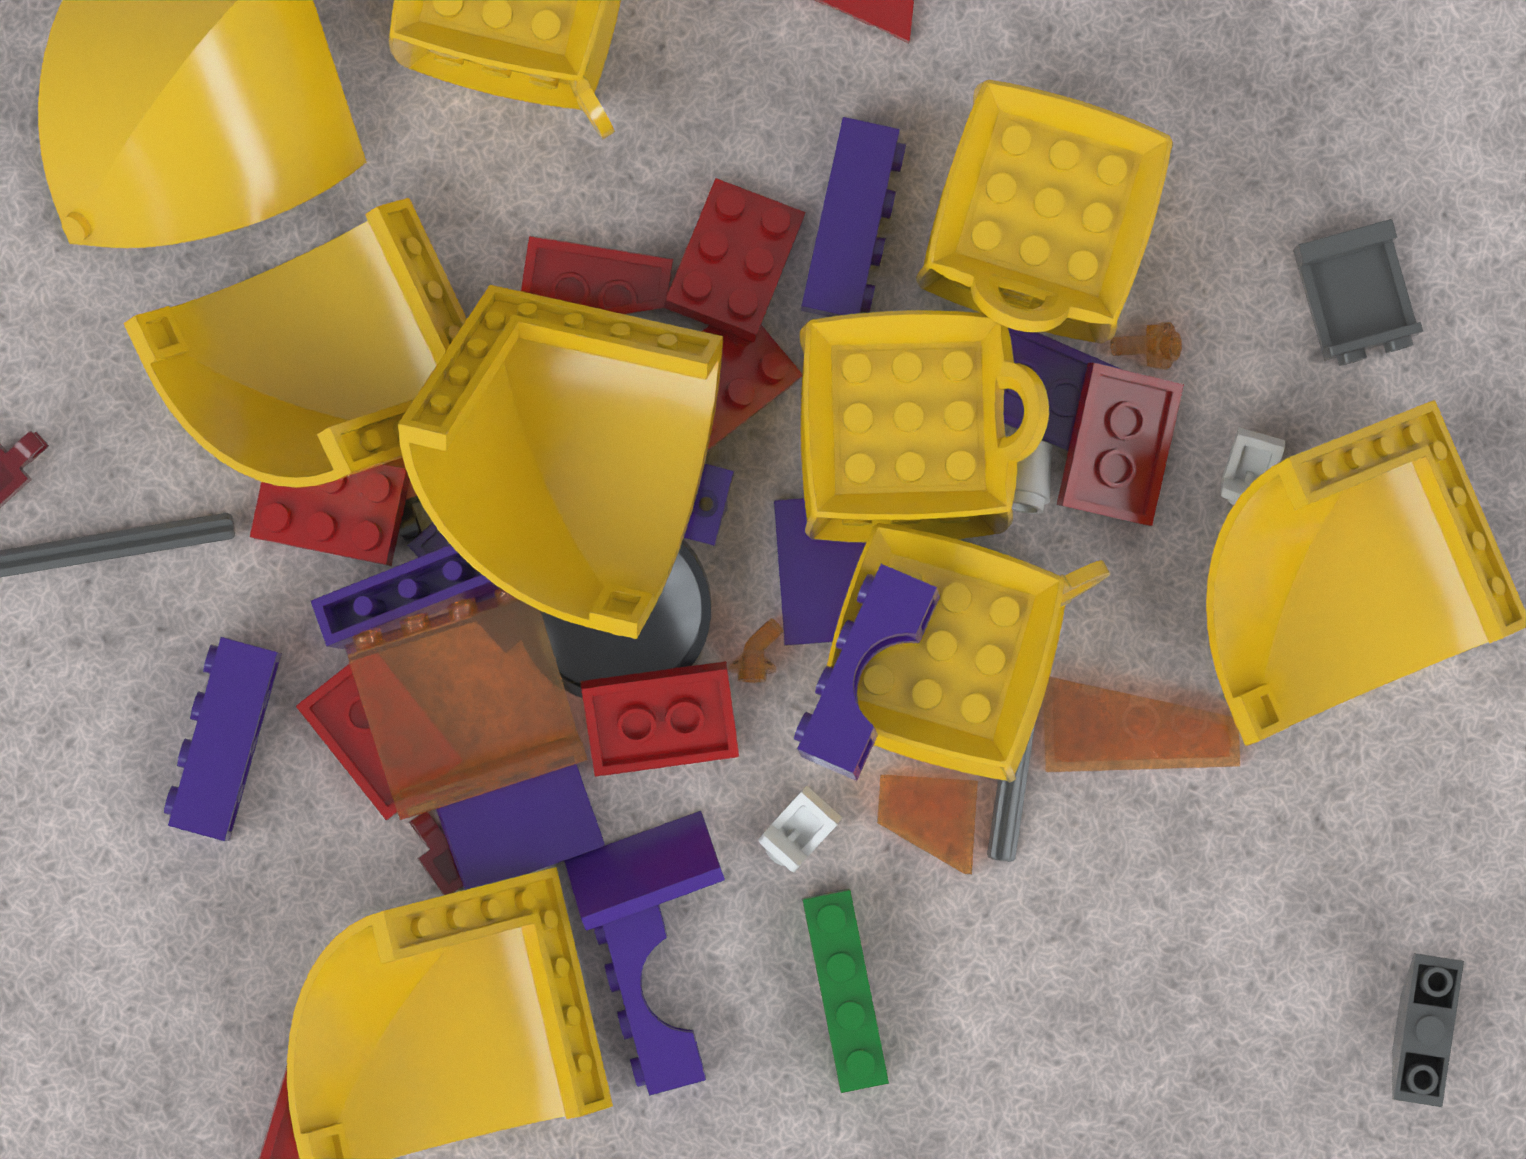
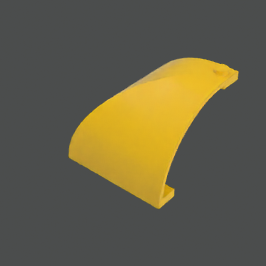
(188, 117)
(311, 359)
(565, 452)
(1352, 573)
(444, 1025)

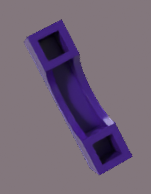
(891, 613)
(666, 1053)

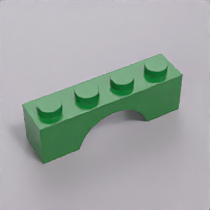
(845, 990)

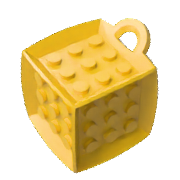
(511, 48)
(1045, 212)
(912, 423)
(983, 662)

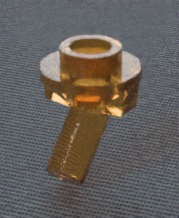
(1159, 344)
(752, 663)

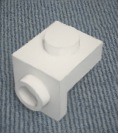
(1249, 458)
(799, 829)

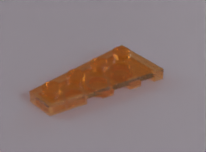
(1122, 731)

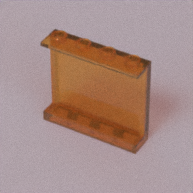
(464, 702)

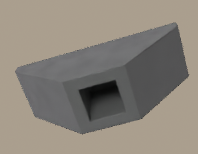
(1425, 1029)

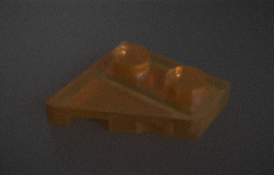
(931, 815)

